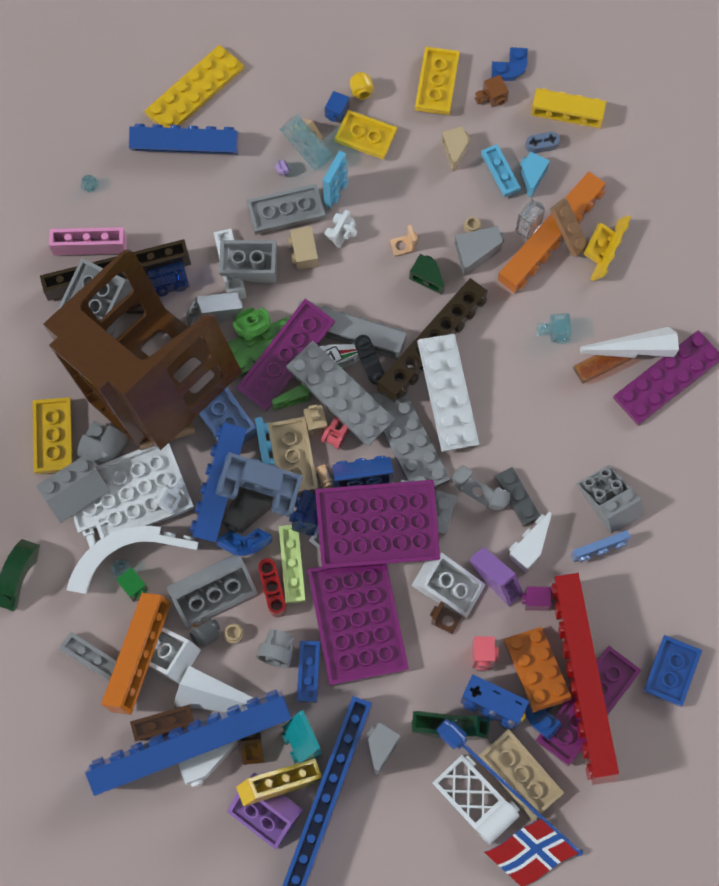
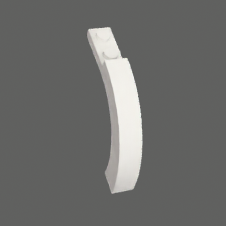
(91, 560)

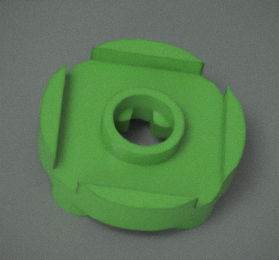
(260, 323)

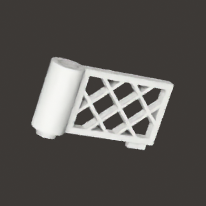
(496, 819)

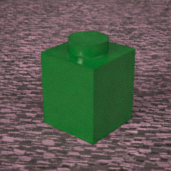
(132, 584)

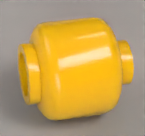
(361, 85)

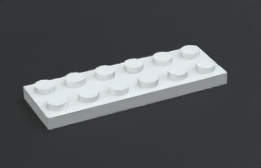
(448, 392)

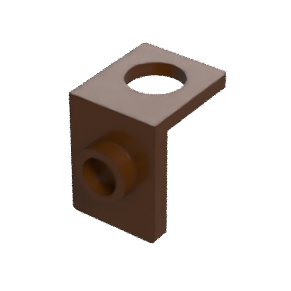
(437, 615)

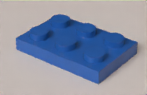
(672, 671)

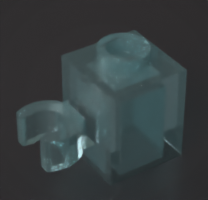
(558, 328)

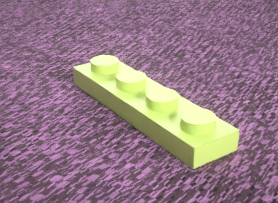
(291, 565)

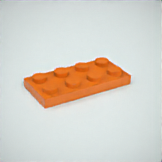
(537, 669)

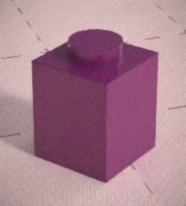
(537, 598)

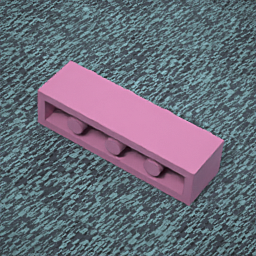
(87, 241)

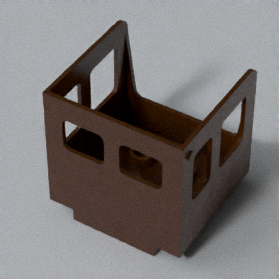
(121, 379)

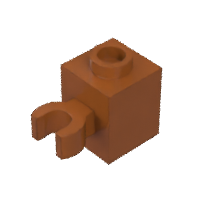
(494, 91)

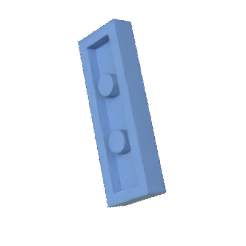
(600, 547)

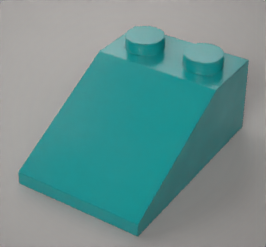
(301, 738)

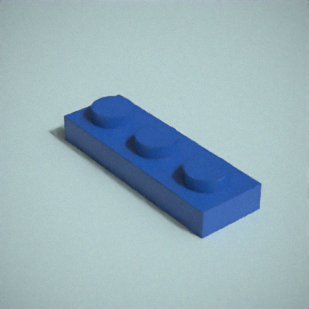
(308, 671)

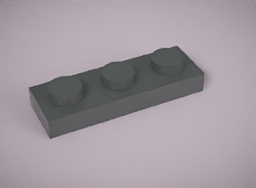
(519, 498)

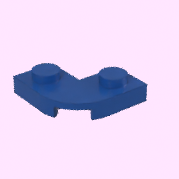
(514, 68)
(245, 545)
(543, 722)

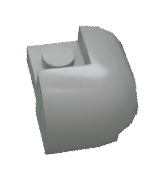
(102, 443)

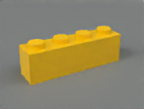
(568, 108)
(278, 782)

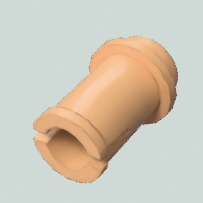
(325, 477)

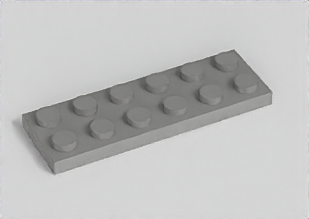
(340, 393)
(411, 443)

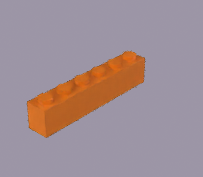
(136, 654)

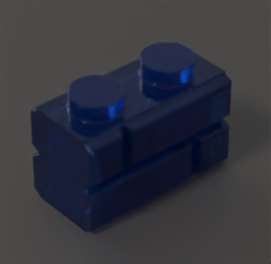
(169, 278)
(305, 516)

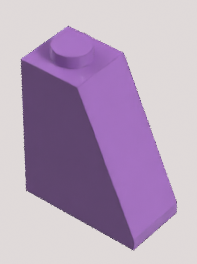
(497, 576)

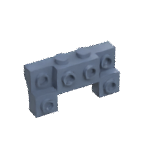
(260, 478)

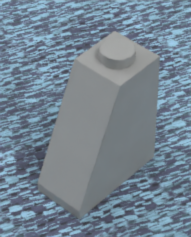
(477, 247)
(221, 306)

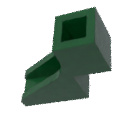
(428, 722)

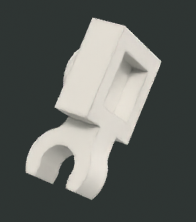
(169, 497)

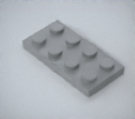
(286, 209)

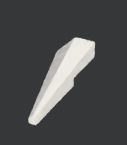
(654, 342)
(207, 692)

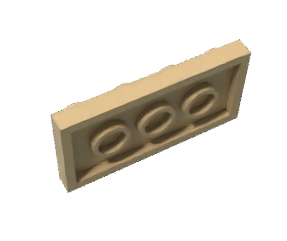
(293, 450)
(521, 772)

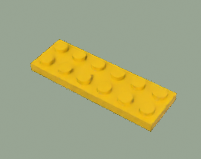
(195, 88)

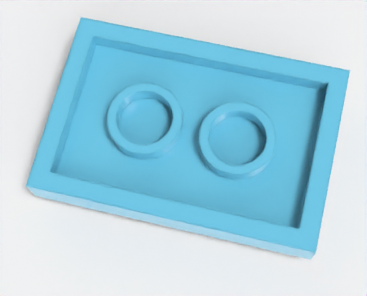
(335, 180)

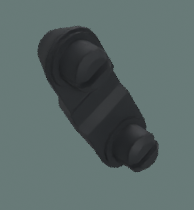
(369, 358)

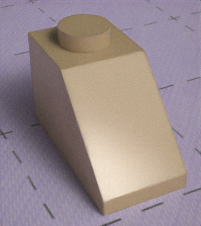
(455, 145)

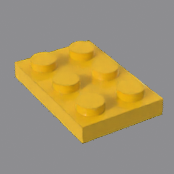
(365, 134)

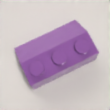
(269, 818)

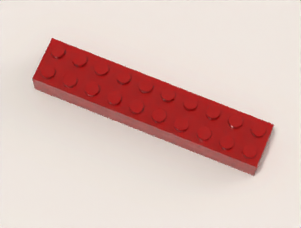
(586, 681)

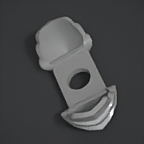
(493, 499)

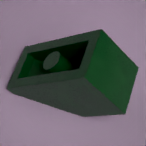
(426, 273)

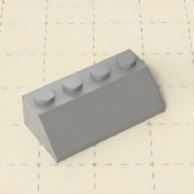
(212, 590)

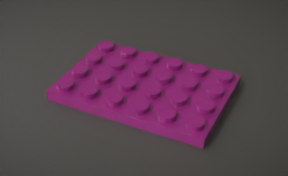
(378, 524)
(357, 622)

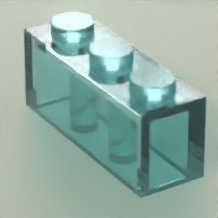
(306, 142)

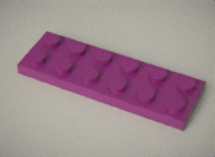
(269, 373)
(667, 378)
(616, 677)

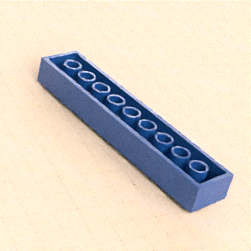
(187, 742)

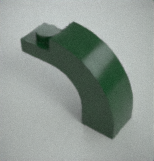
(15, 568)

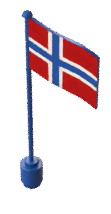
(532, 848)

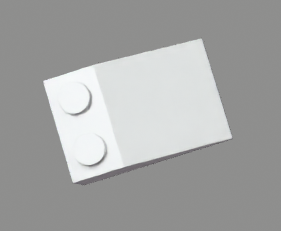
(449, 583)
(173, 655)

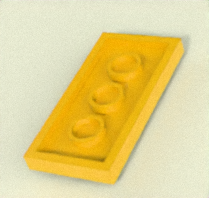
(437, 80)
(52, 435)

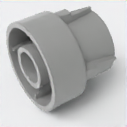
(276, 649)

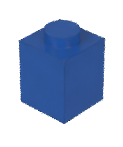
(337, 107)

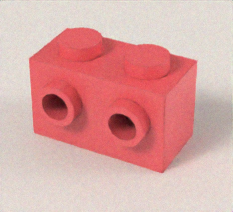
(484, 653)

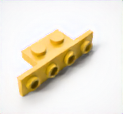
(603, 245)

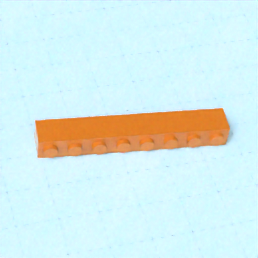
(548, 236)

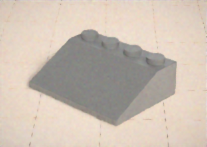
(105, 299)

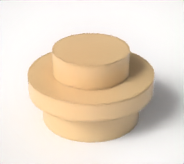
(472, 224)
(233, 633)

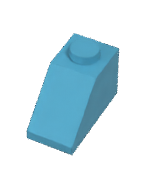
(533, 171)

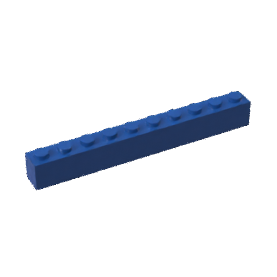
(328, 793)

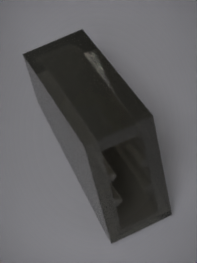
(246, 509)

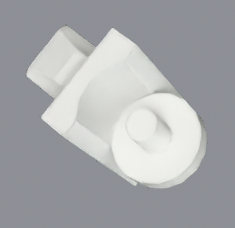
(343, 229)

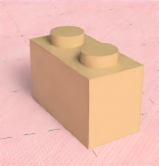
(303, 247)

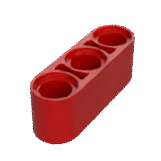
(268, 579)

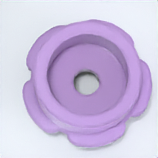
(282, 167)

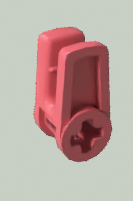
(334, 436)

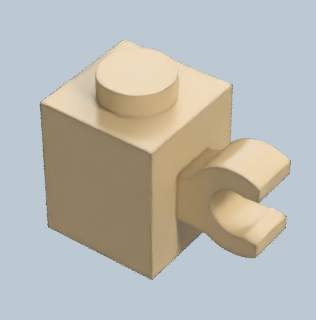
(315, 419)

